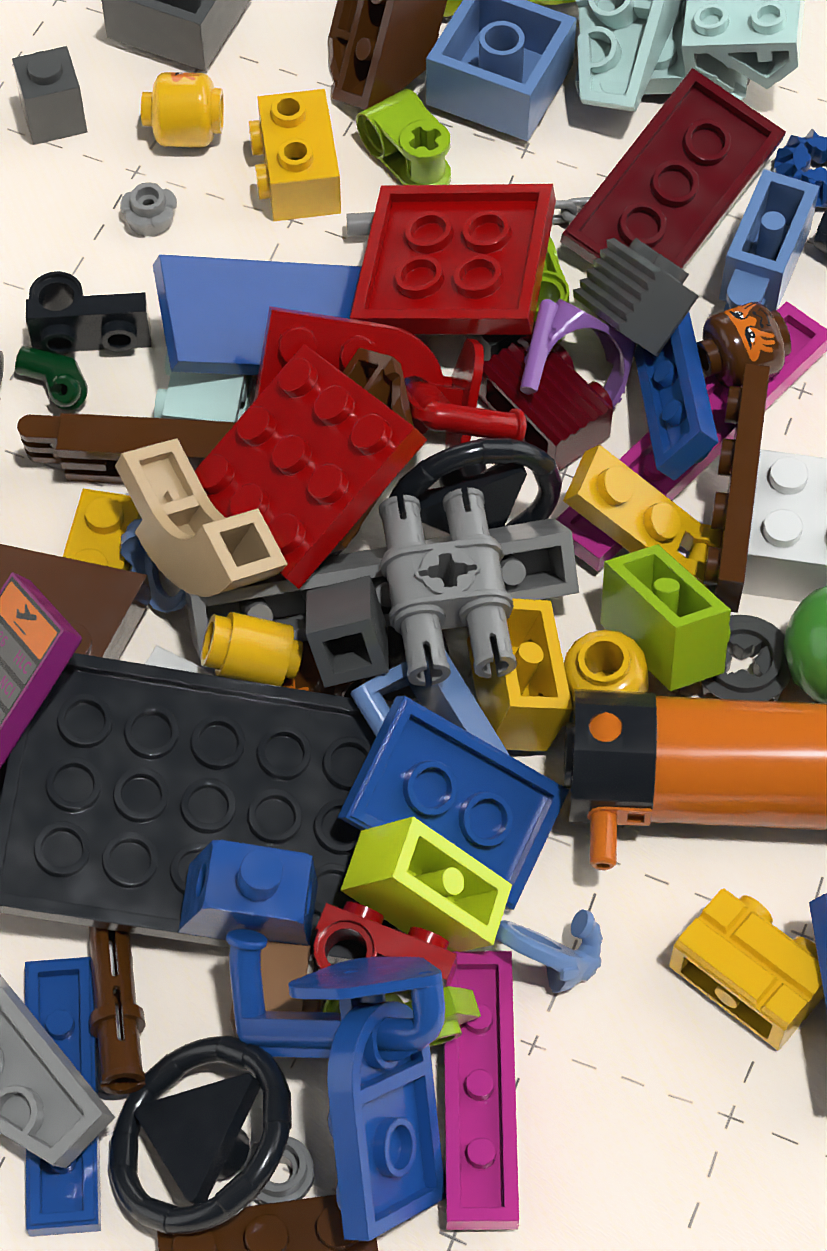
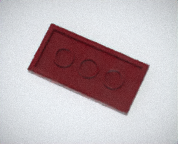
(678, 175)

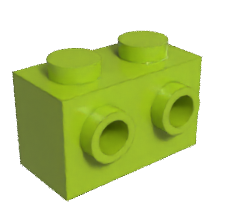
(667, 615)

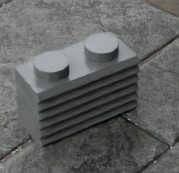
(637, 293)

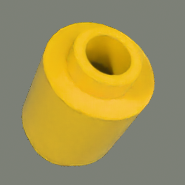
(251, 649)

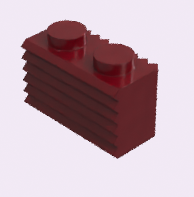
(565, 411)

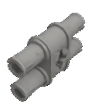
(474, 593)

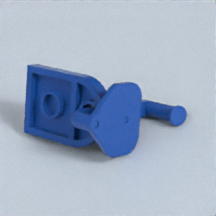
(376, 1073)

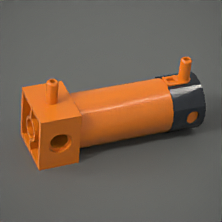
(692, 763)

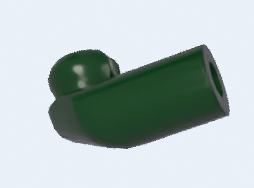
(59, 372)

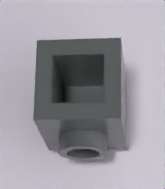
(50, 95)
(347, 631)

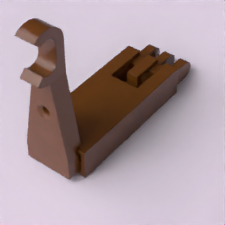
(93, 443)

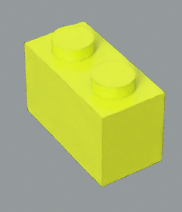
(426, 884)

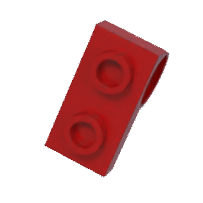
(365, 927)

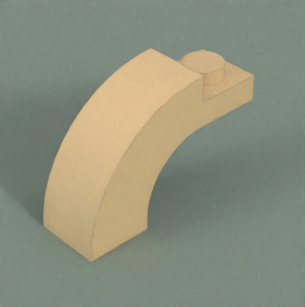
(187, 533)

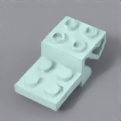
(730, 44)

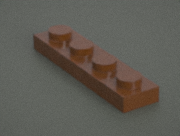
(740, 463)

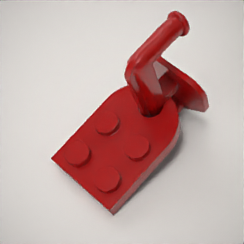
(434, 399)

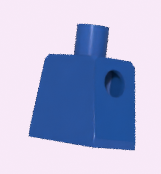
(252, 890)

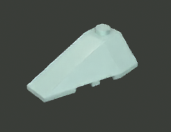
(621, 48)

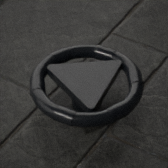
(466, 467)
(202, 1135)

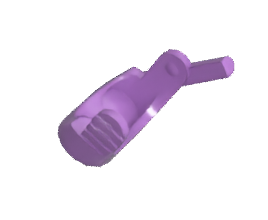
(561, 318)

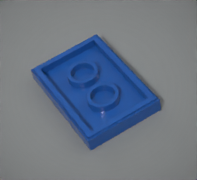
(458, 789)

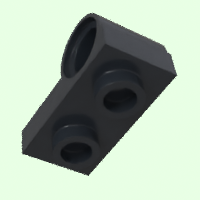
(69, 322)

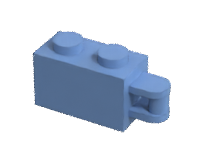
(768, 241)

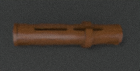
(120, 1058)

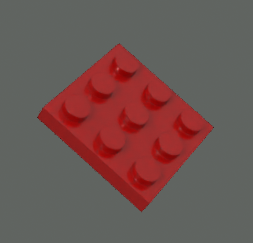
(456, 258)
(309, 459)

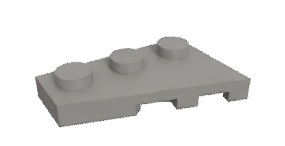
(41, 1092)

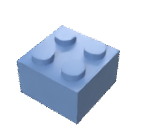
(501, 63)

